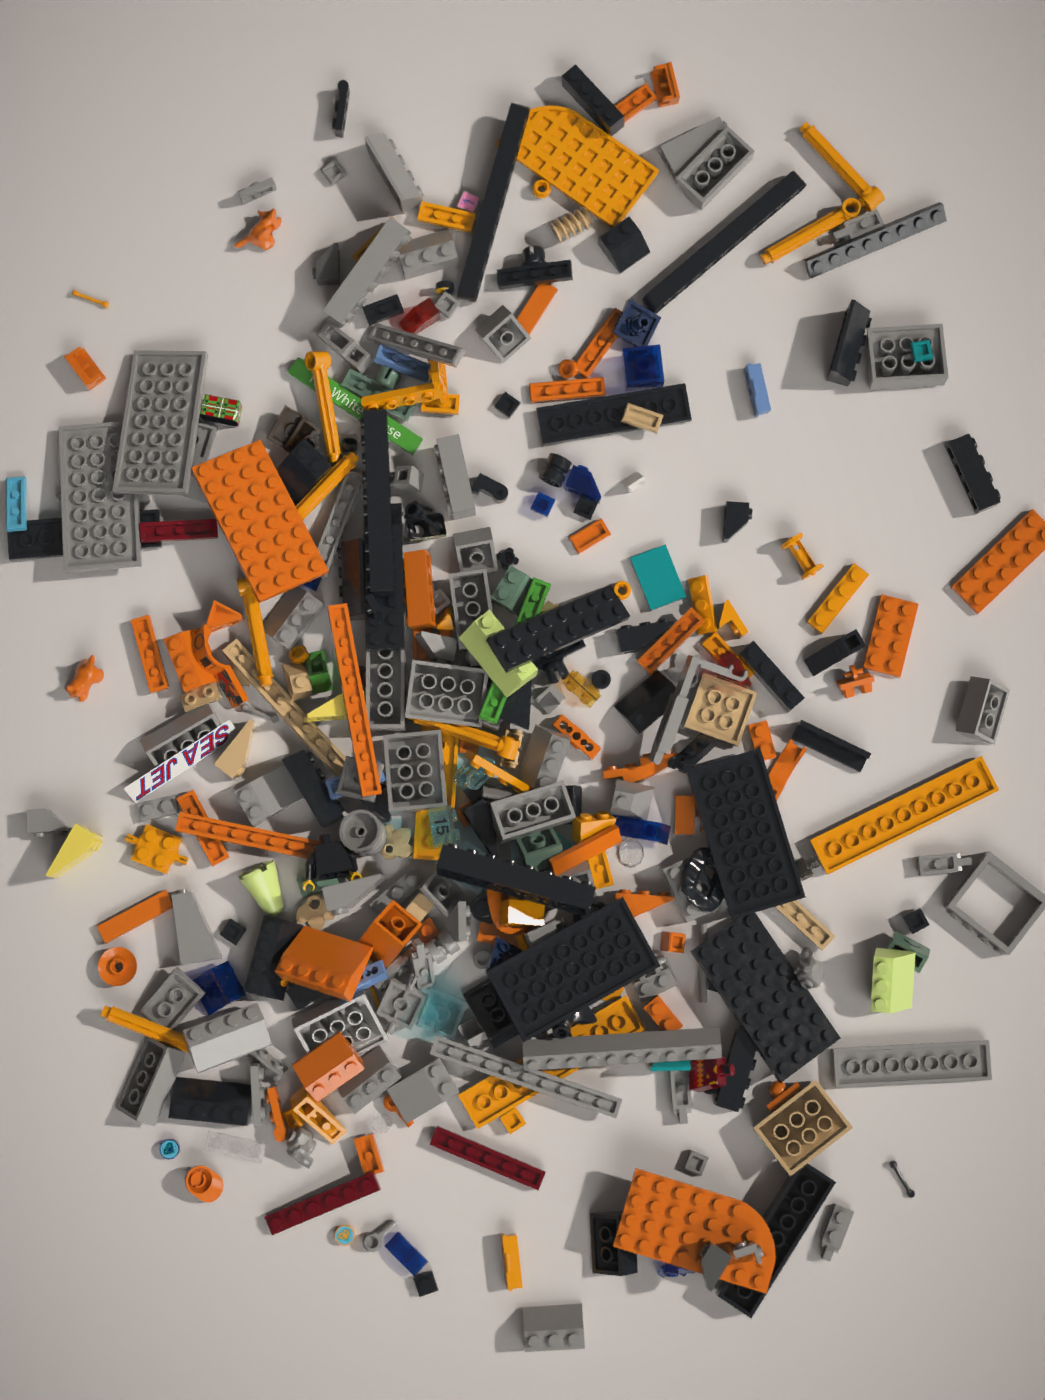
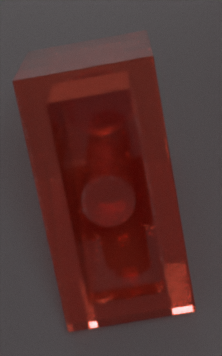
(420, 317)
(730, 658)

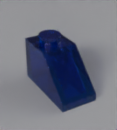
(582, 482)

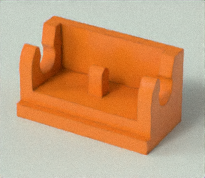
(665, 85)
(85, 368)

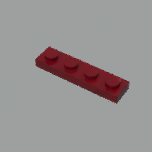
(178, 530)

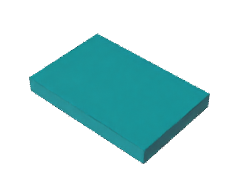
(658, 577)

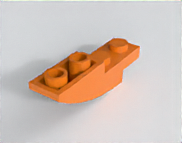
(638, 773)

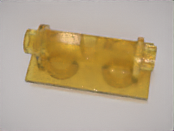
(574, 683)

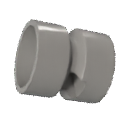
(442, 946)

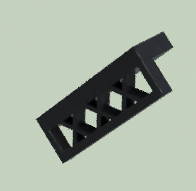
(830, 745)

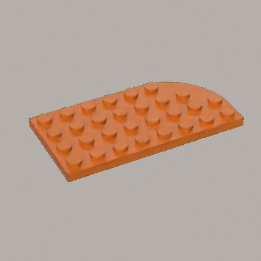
(675, 1219)

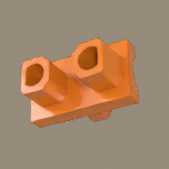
(863, 680)

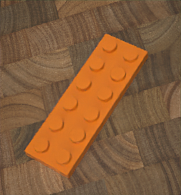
(1002, 563)

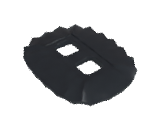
(694, 873)

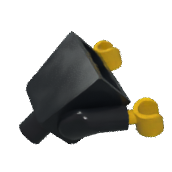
(329, 862)

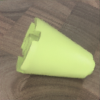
(264, 886)

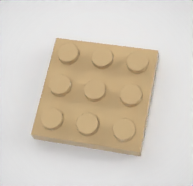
(720, 709)

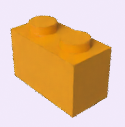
(521, 913)

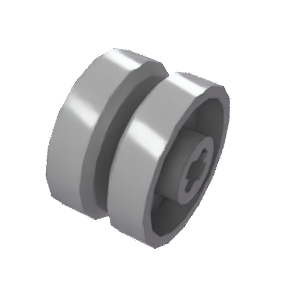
(357, 840)

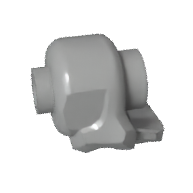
(808, 970)
(300, 1146)

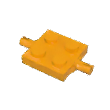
(156, 849)

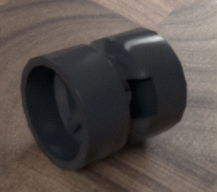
(556, 467)

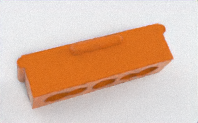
(583, 736)

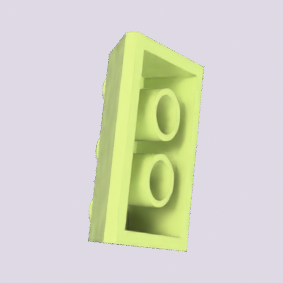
(892, 980)

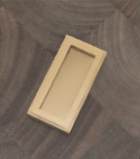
(642, 418)

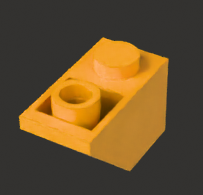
(590, 824)

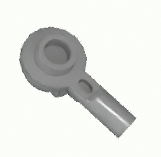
(372, 1241)

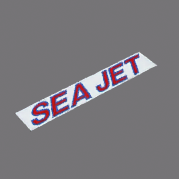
(181, 761)

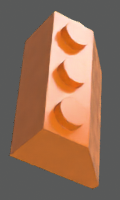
(181, 651)
(328, 1066)

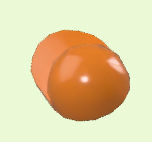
(204, 1183)

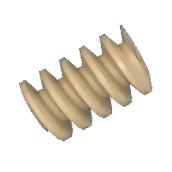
(570, 225)

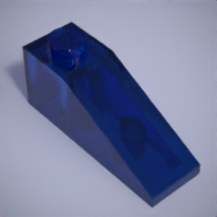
(643, 829)

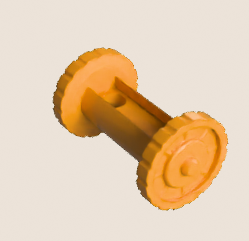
(802, 556)

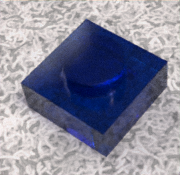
(543, 504)

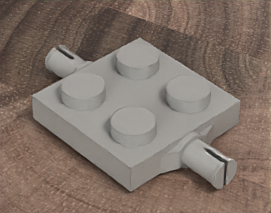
(401, 1004)

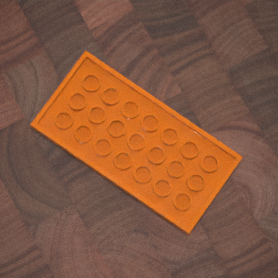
(259, 521)

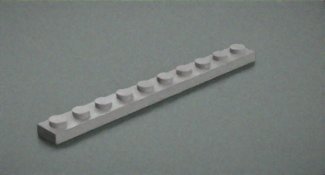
(533, 1079)

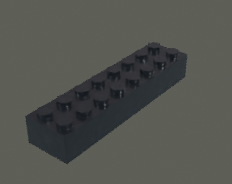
(515, 880)
(788, 1221)

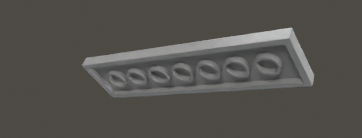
(911, 1064)

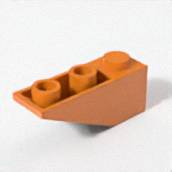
(642, 901)

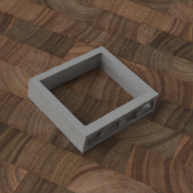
(969, 923)

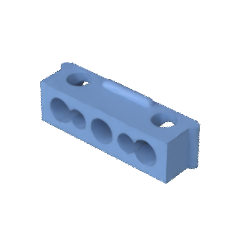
(757, 389)
(369, 976)

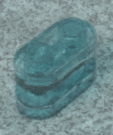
(471, 777)

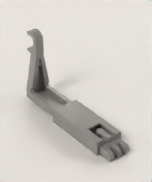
(678, 702)

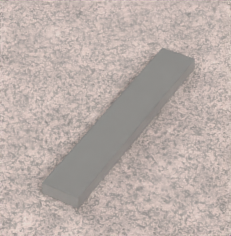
(416, 345)
(339, 517)

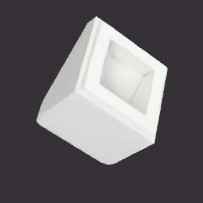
(633, 481)

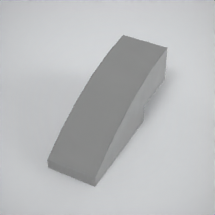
(345, 347)

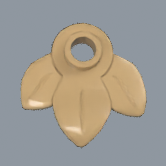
(399, 841)
(314, 915)

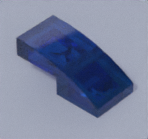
(406, 1253)

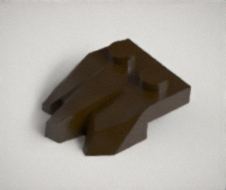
(291, 429)

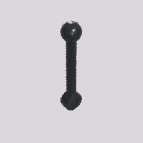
(910, 1193)

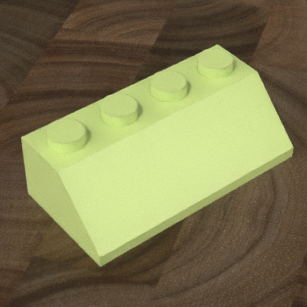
(475, 642)

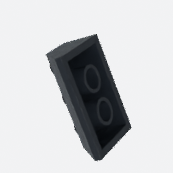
(646, 702)
(605, 1257)

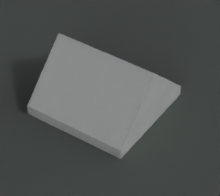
(440, 892)

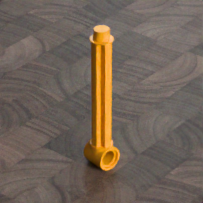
(868, 195)
(811, 231)
(318, 363)
(327, 484)
(256, 632)
(504, 746)
(144, 1027)

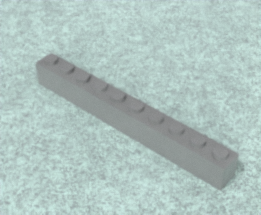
(622, 1049)

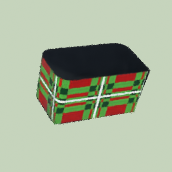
(221, 410)
(436, 517)

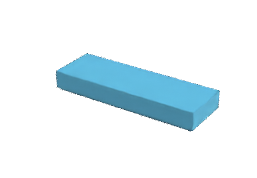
(16, 504)

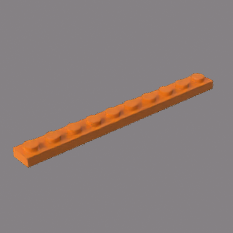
(354, 700)

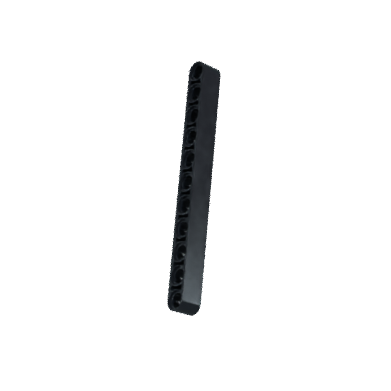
(493, 202)
(724, 242)

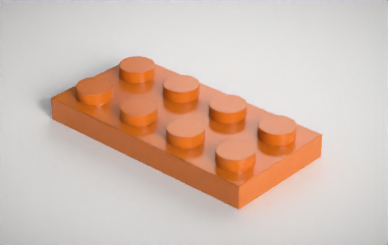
(890, 635)

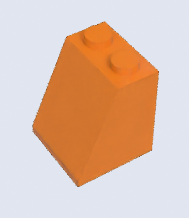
(390, 933)

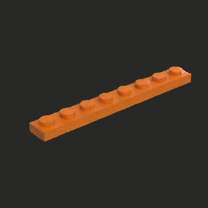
(245, 835)

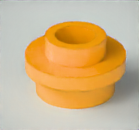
(541, 183)
(622, 584)

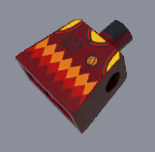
(709, 1074)

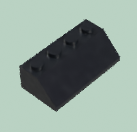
(849, 343)
(352, 577)
(313, 788)
(272, 942)
(211, 1101)

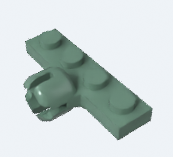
(385, 381)

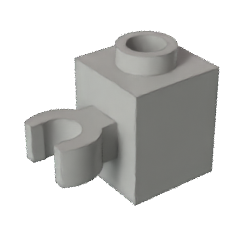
(407, 478)

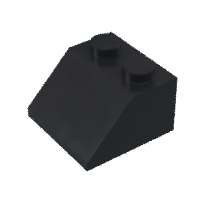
(624, 245)

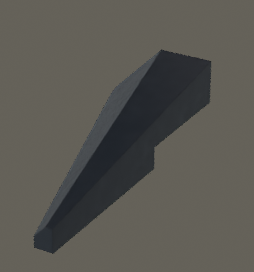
(517, 707)

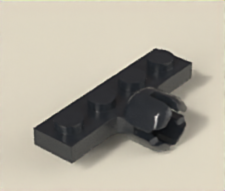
(534, 271)
(555, 662)

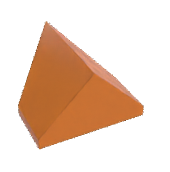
(222, 617)

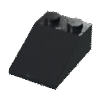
(303, 470)
(490, 1013)

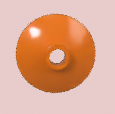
(107, 966)

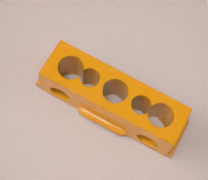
(511, 1261)

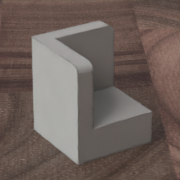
(550, 699)

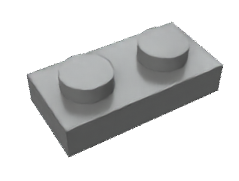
(158, 808)

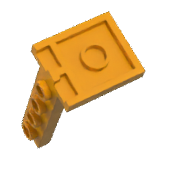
(411, 395)

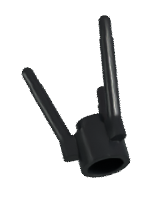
(415, 512)

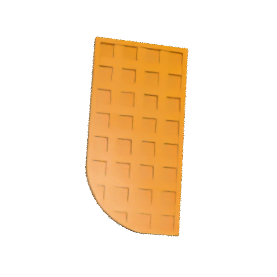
(584, 162)

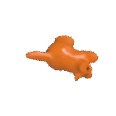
(261, 233)
(85, 676)

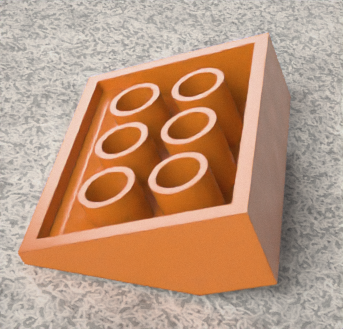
(324, 963)

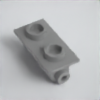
(274, 1067)

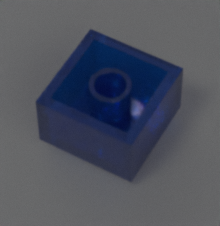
(642, 367)

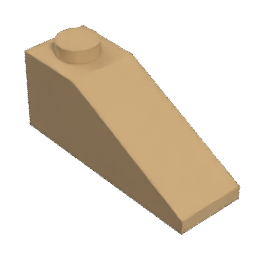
(236, 754)

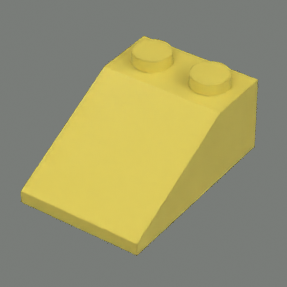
(329, 711)
(76, 848)

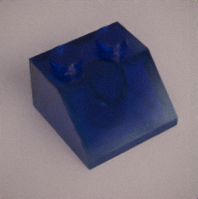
(220, 987)

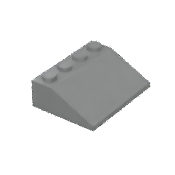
(891, 359)
(445, 693)
(414, 771)
(346, 895)
(354, 1019)

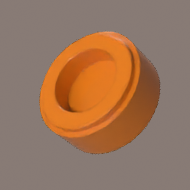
(568, 368)

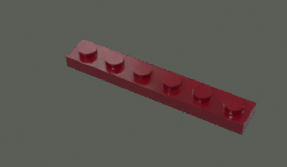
(487, 1158)
(322, 1202)

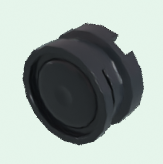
(480, 908)

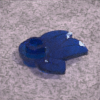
(670, 1270)

